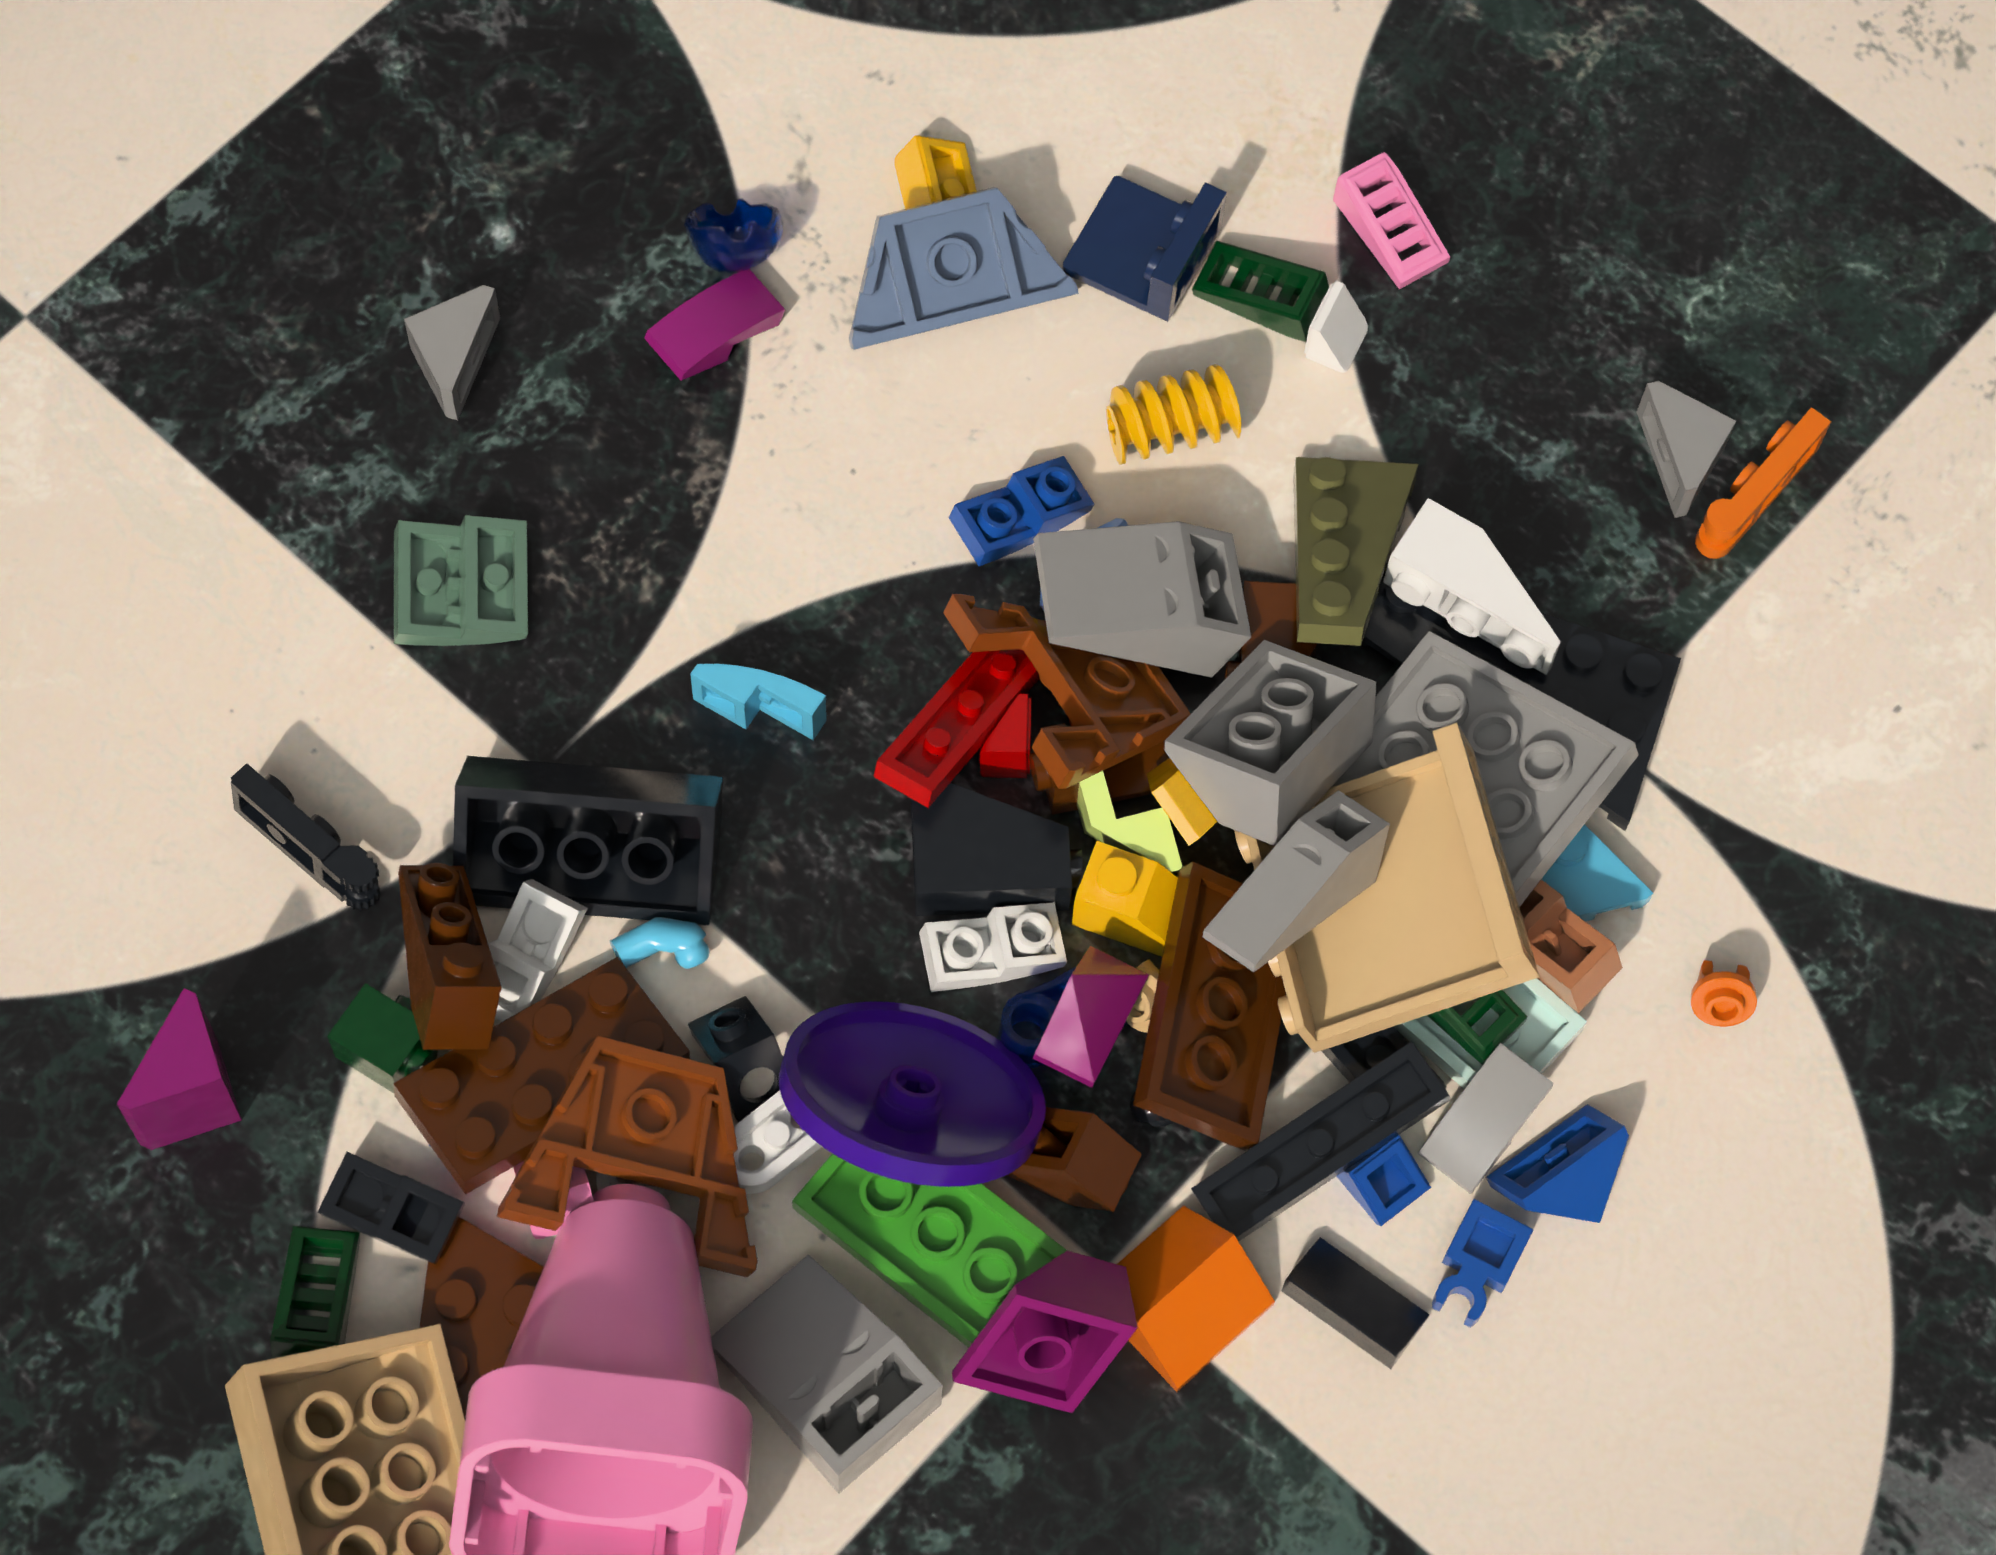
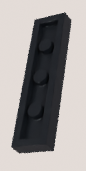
(1322, 1143)

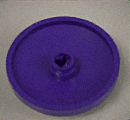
(911, 1094)

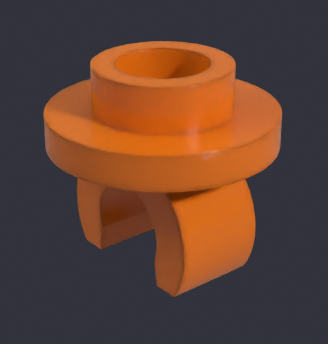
(1723, 996)

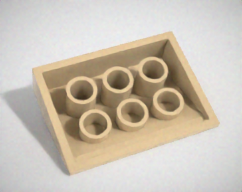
(352, 1446)

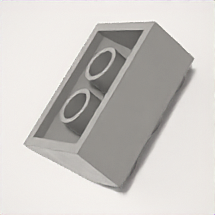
(1273, 739)

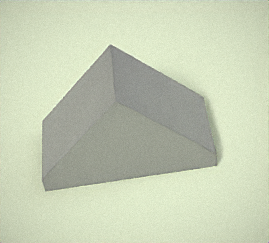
(452, 344)
(1683, 441)

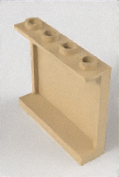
(1432, 924)

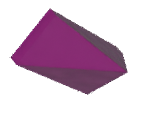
(1090, 1016)

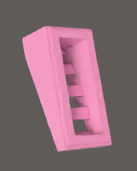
(1372, 188)

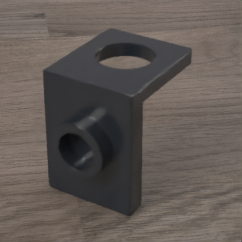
(739, 1042)

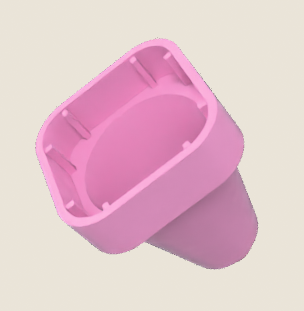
(608, 1404)

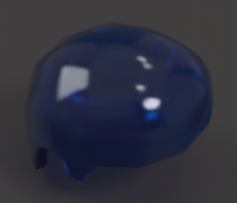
(737, 239)

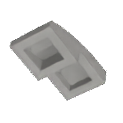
(1485, 1118)

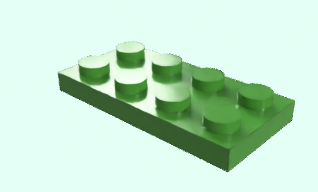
(936, 1246)

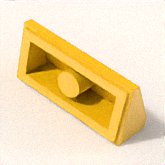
(933, 170)

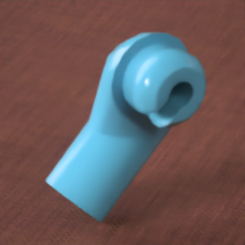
(662, 935)

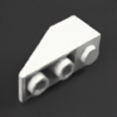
(1466, 580)

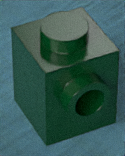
(379, 1038)

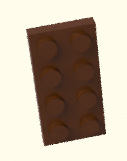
(1209, 1023)
(492, 1103)

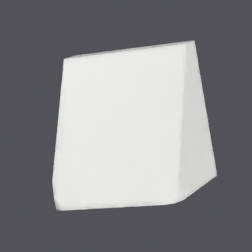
(1336, 330)

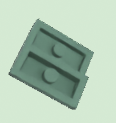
(460, 582)

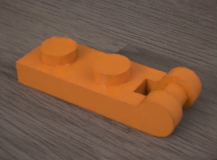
(1760, 485)

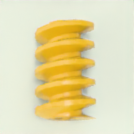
(1172, 412)

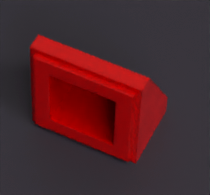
(1009, 744)

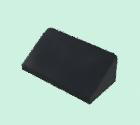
(1354, 1302)

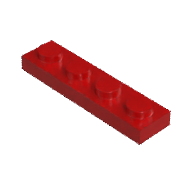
(955, 723)

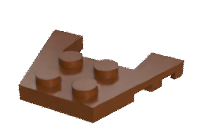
(1110, 701)
(648, 1123)

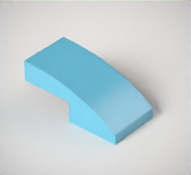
(743, 691)

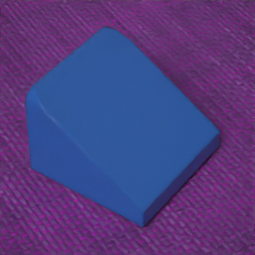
(1385, 1181)

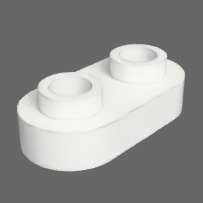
(776, 1140)

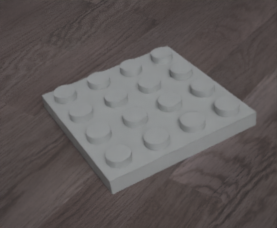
(1535, 755)

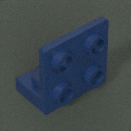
(1145, 244)

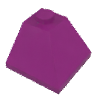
(1053, 1333)

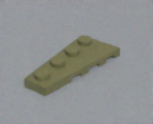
(1344, 542)

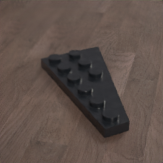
(1591, 673)

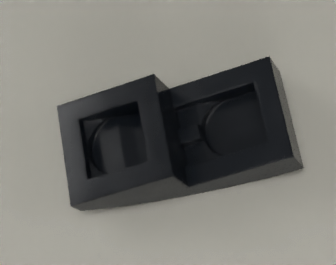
(391, 1208)

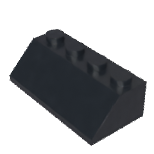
(592, 833)

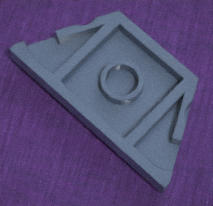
(951, 267)

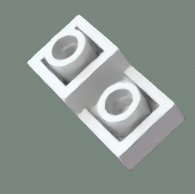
(992, 949)

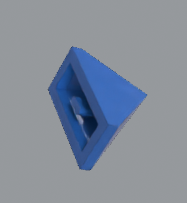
(1567, 1168)

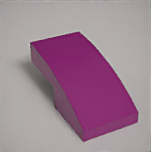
(710, 323)

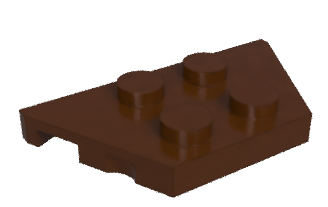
(479, 1301)

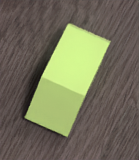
(1142, 834)

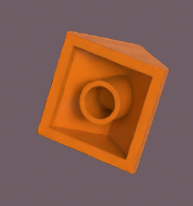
(1191, 1294)

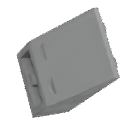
(1145, 594)
(827, 1371)

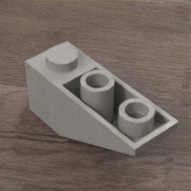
(1302, 881)

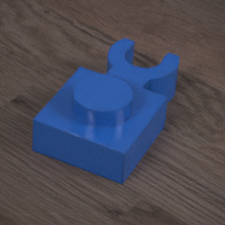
(1484, 1254)

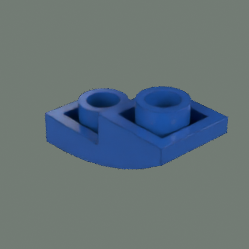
(1032, 503)

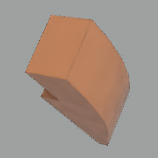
(1568, 951)

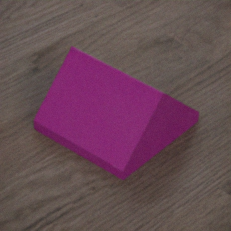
(180, 1081)

